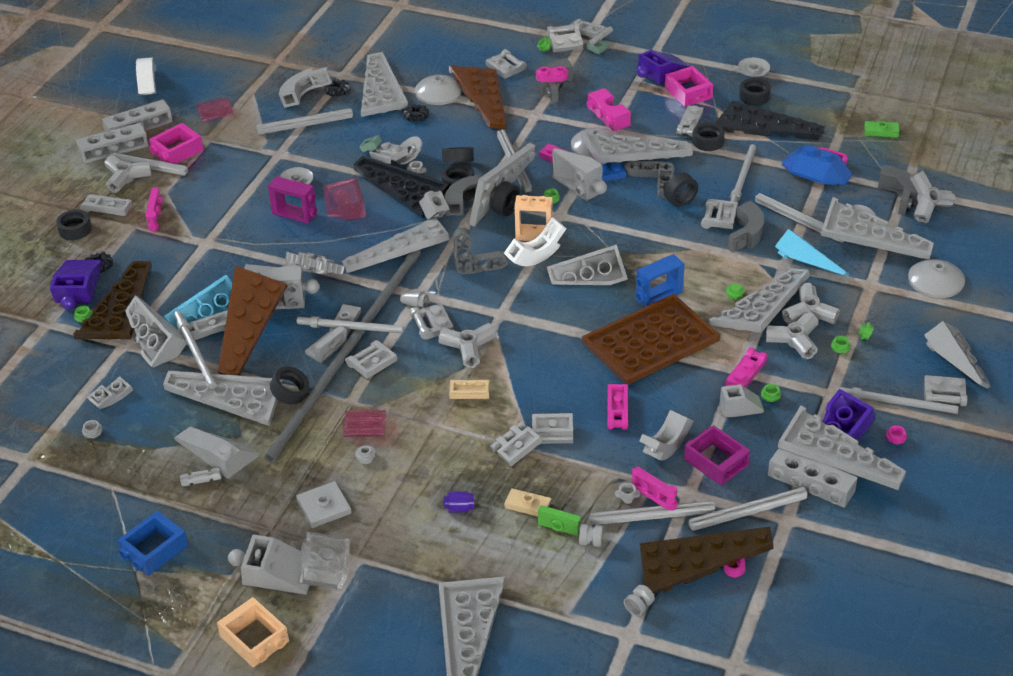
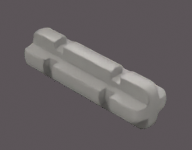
(200, 477)

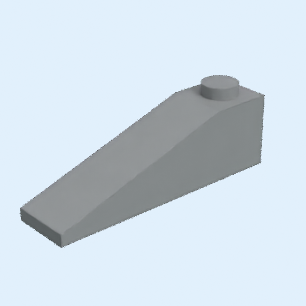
(594, 268)
(156, 336)
(953, 347)
(217, 450)

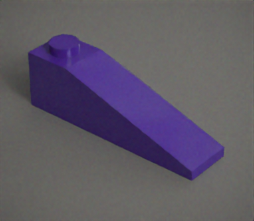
(849, 414)

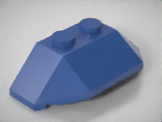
(817, 166)

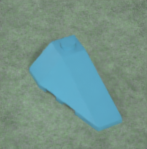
(798, 249)
(207, 302)

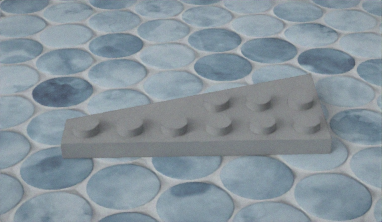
(380, 88)
(631, 148)
(505, 171)
(868, 230)
(414, 239)
(759, 308)
(235, 394)
(831, 446)
(467, 620)

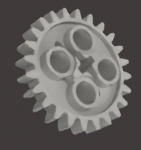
(320, 264)

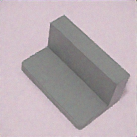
(327, 344)

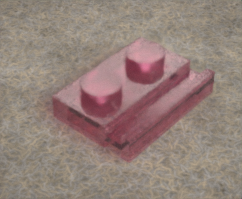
(214, 109)
(364, 423)

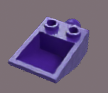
(657, 64)
(75, 282)

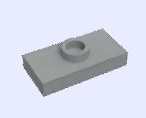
(347, 313)

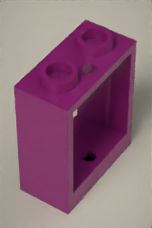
(282, 186)
(721, 473)

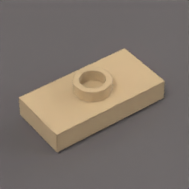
(469, 389)
(526, 502)

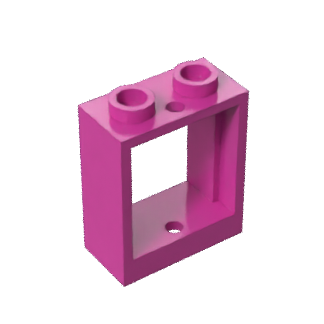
(686, 97)
(191, 144)

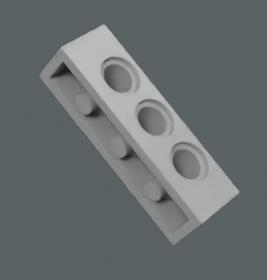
(149, 115)
(113, 141)
(814, 476)

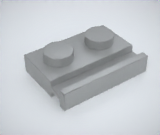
(389, 152)
(553, 427)

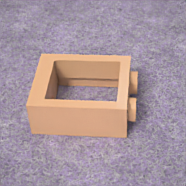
(529, 232)
(244, 616)

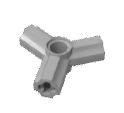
(124, 172)
(929, 197)
(810, 303)
(796, 335)
(468, 342)

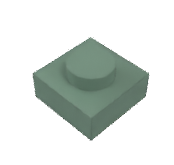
(599, 47)
(370, 144)

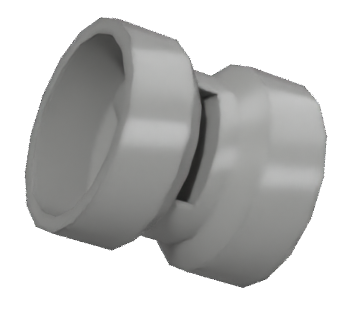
(589, 535)
(641, 598)

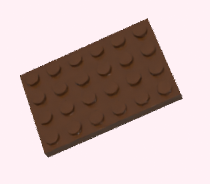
(650, 339)

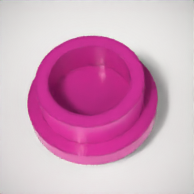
(896, 435)

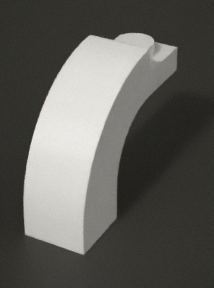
(145, 76)
(538, 249)

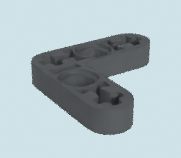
(659, 170)
(472, 260)

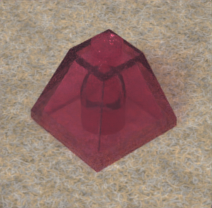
(344, 200)

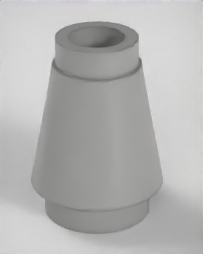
(415, 299)

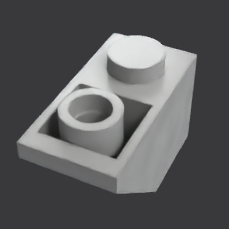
(739, 401)

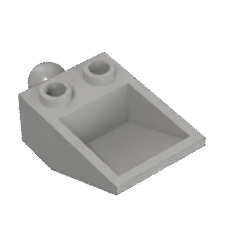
(578, 173)
(295, 292)
(269, 565)

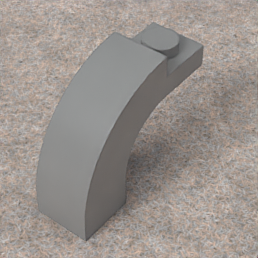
(299, 84)
(668, 437)

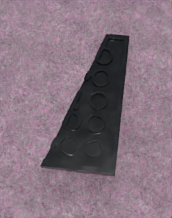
(765, 122)
(399, 183)

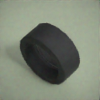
(755, 84)
(708, 129)
(458, 154)
(454, 170)
(675, 183)
(504, 198)
(75, 232)
(293, 375)

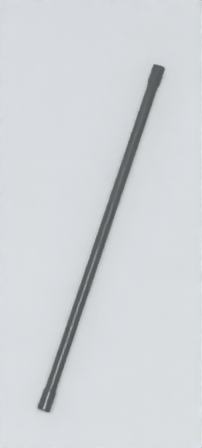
(277, 447)

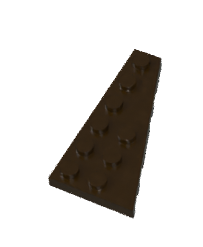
(109, 315)
(694, 557)

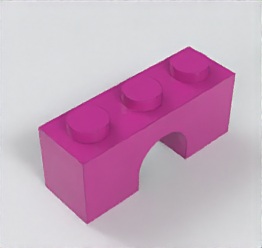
(601, 104)

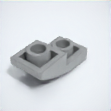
(104, 397)

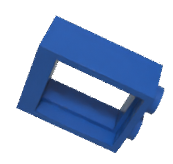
(674, 282)
(174, 544)

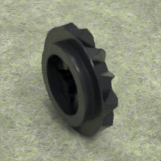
(337, 88)
(416, 113)
(107, 261)

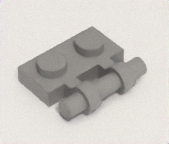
(517, 447)

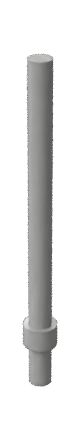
(736, 193)
(316, 322)
(184, 327)
(858, 393)

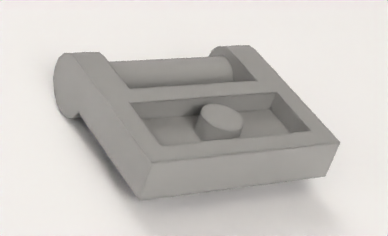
(566, 41)
(503, 67)
(725, 215)
(436, 317)
(371, 359)
(945, 390)

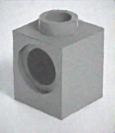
(434, 204)

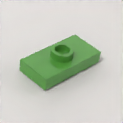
(881, 128)
(559, 520)

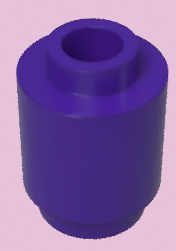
(458, 501)

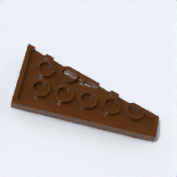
(483, 89)
(249, 311)

